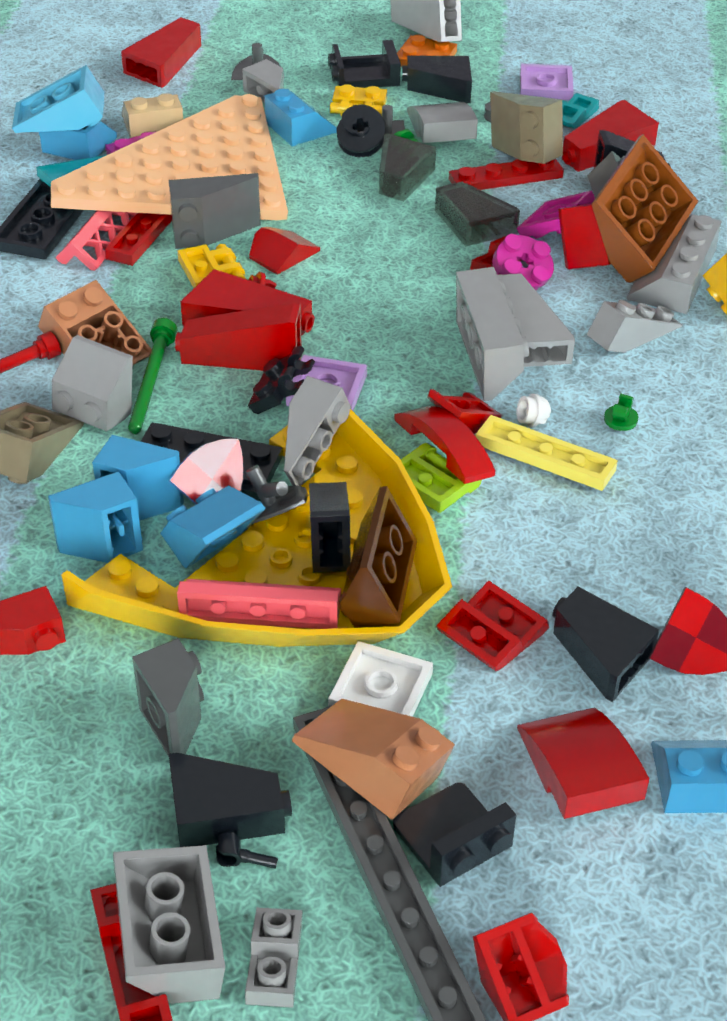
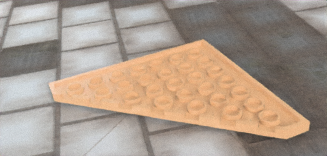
(211, 143)

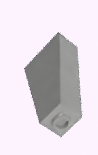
(431, 18)
(546, 334)

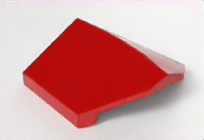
(280, 249)
(467, 408)
(522, 969)

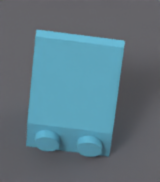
(62, 106)

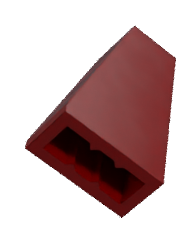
(162, 53)
(620, 119)
(228, 293)
(241, 338)

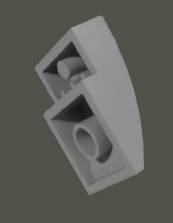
(443, 122)

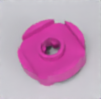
(531, 251)

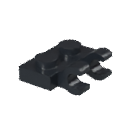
(277, 381)

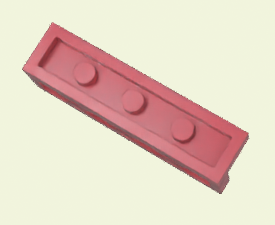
(89, 230)
(260, 603)

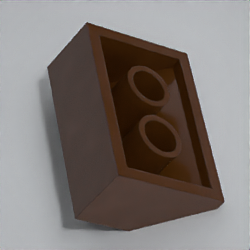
(379, 565)

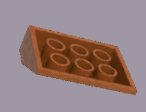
(641, 210)

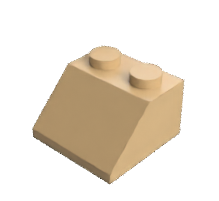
(151, 113)

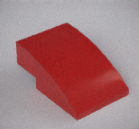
(584, 762)

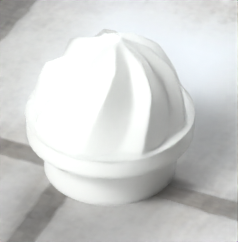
(533, 410)

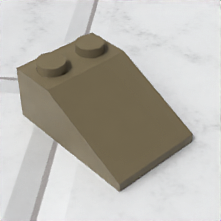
(527, 126)
(32, 440)

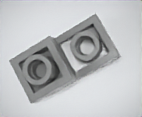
(274, 957)

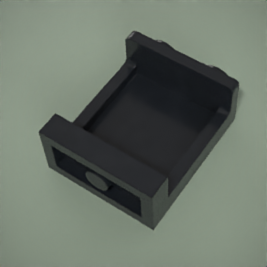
(366, 70)

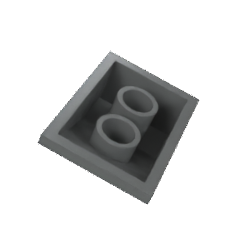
(213, 208)

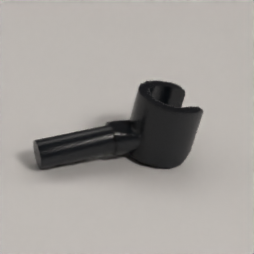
(230, 853)

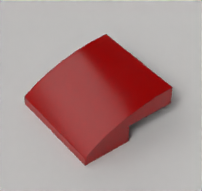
(493, 626)

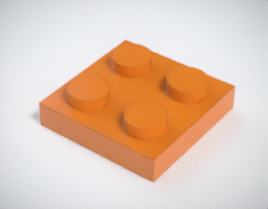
(420, 46)

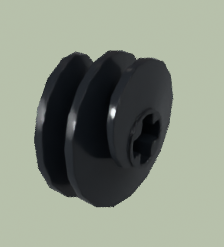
(358, 119)

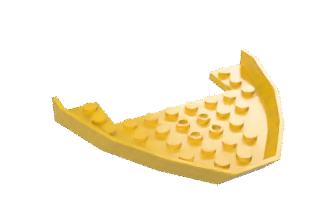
(281, 553)

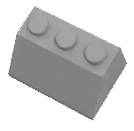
(169, 923)

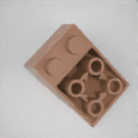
(95, 317)

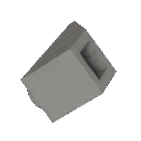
(628, 326)
(312, 422)

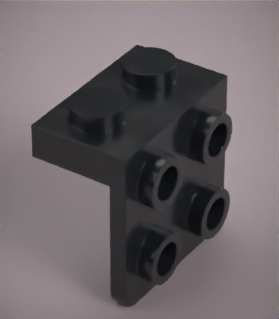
(455, 832)

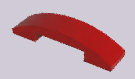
(464, 452)
(131, 1001)

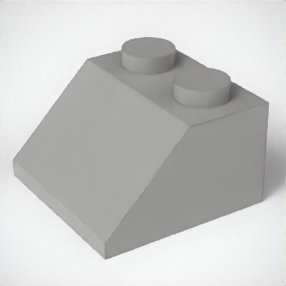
(93, 384)

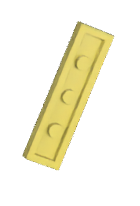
(547, 452)

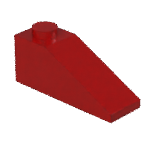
(30, 623)

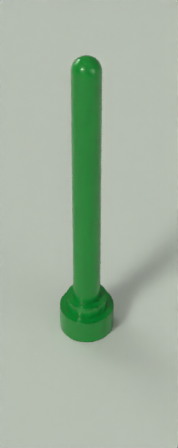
(162, 335)

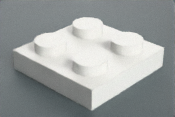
(382, 679)

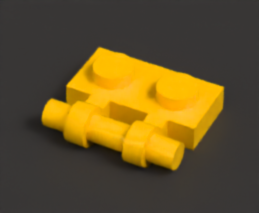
(348, 95)
(200, 261)

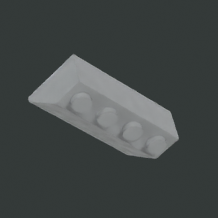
(681, 268)
(489, 330)

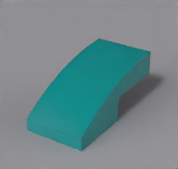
(578, 110)

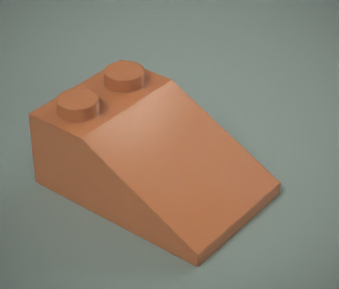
(377, 752)

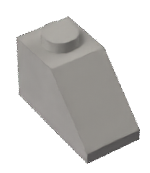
(262, 78)

